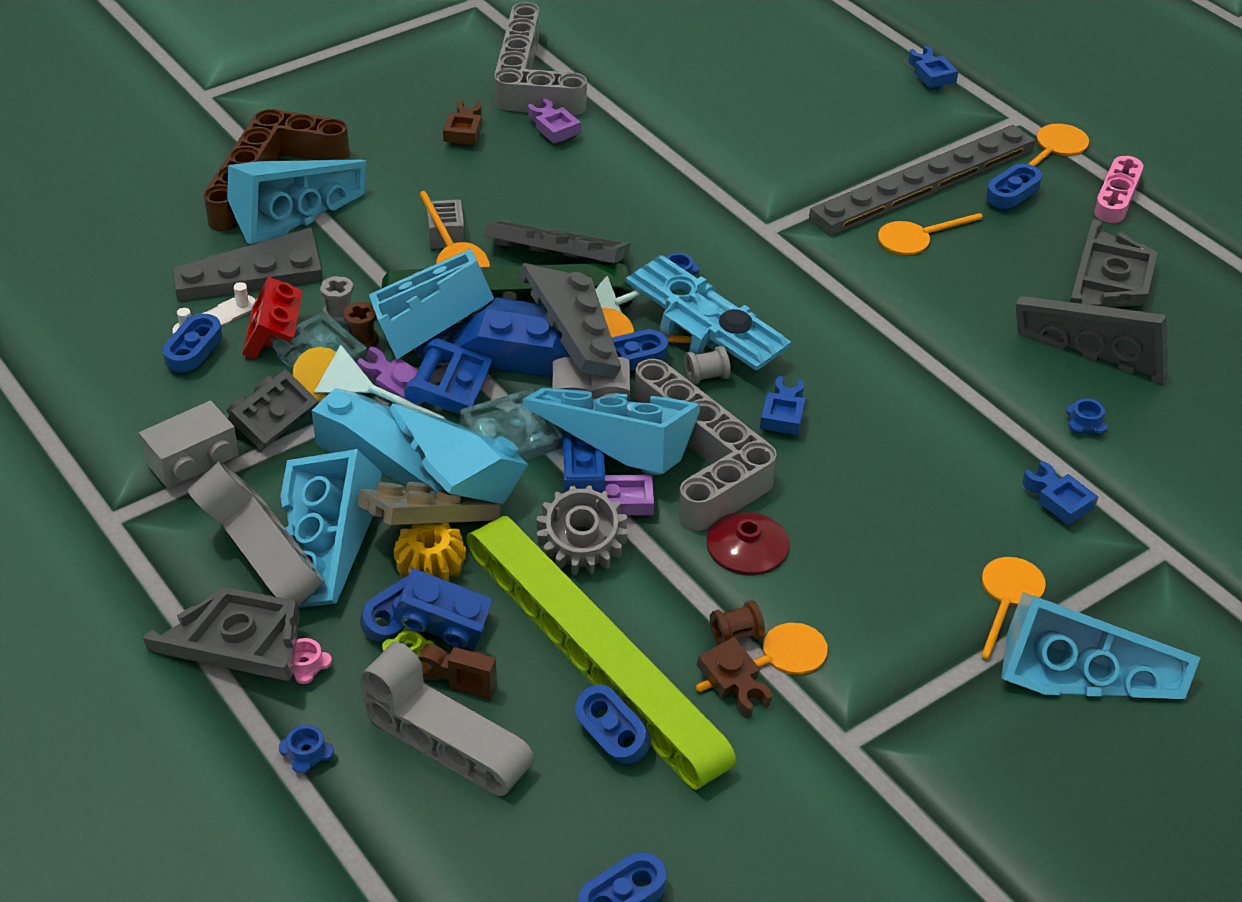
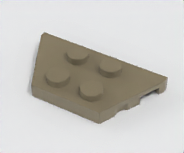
(420, 505)

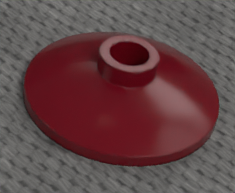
(747, 543)

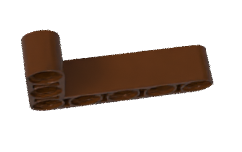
(266, 139)

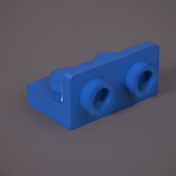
(442, 609)

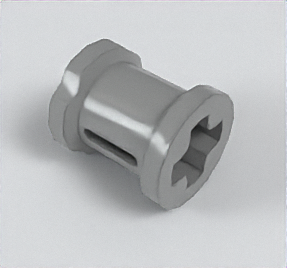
(337, 296)
(707, 365)

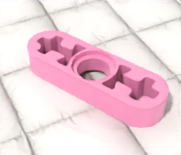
(1121, 198)

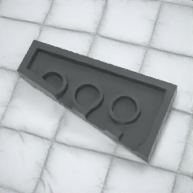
(545, 239)
(285, 258)
(577, 314)
(1117, 335)

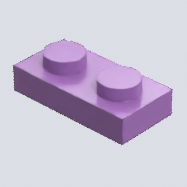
(632, 492)

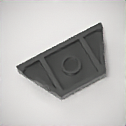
(1113, 270)
(235, 632)

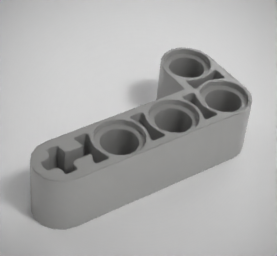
(257, 533)
(440, 726)

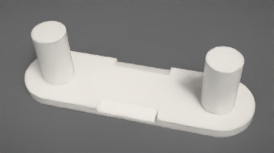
(226, 311)

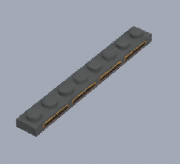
(920, 180)

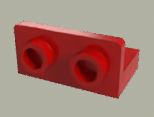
(272, 316)

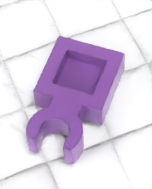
(554, 124)
(389, 376)

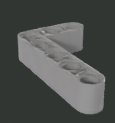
(520, 85)
(739, 458)

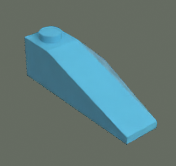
(281, 195)
(357, 422)
(633, 433)
(462, 458)
(324, 514)
(1080, 655)

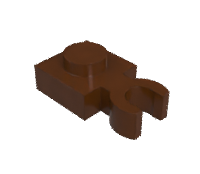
(464, 125)
(465, 670)
(734, 671)

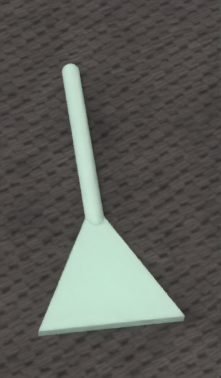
(347, 375)

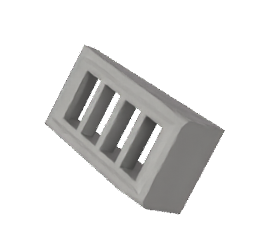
(452, 218)

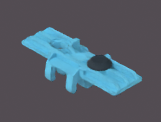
(707, 314)

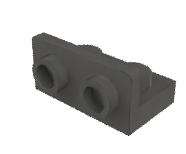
(271, 409)

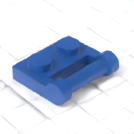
(460, 382)

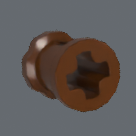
(360, 322)
(737, 623)

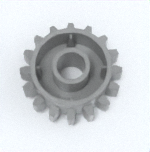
(582, 548)

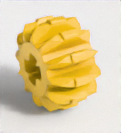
(430, 549)

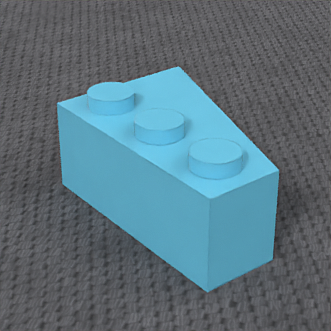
(430, 301)

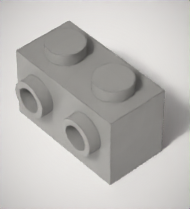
(188, 444)

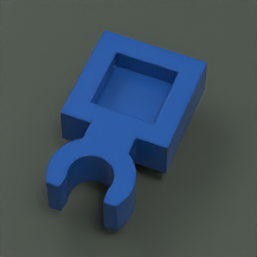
(932, 70)
(784, 408)
(1061, 496)

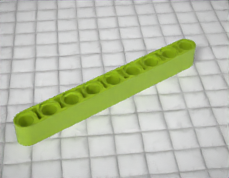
(602, 651)

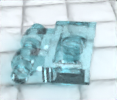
(318, 332)

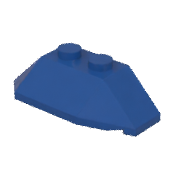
(513, 336)

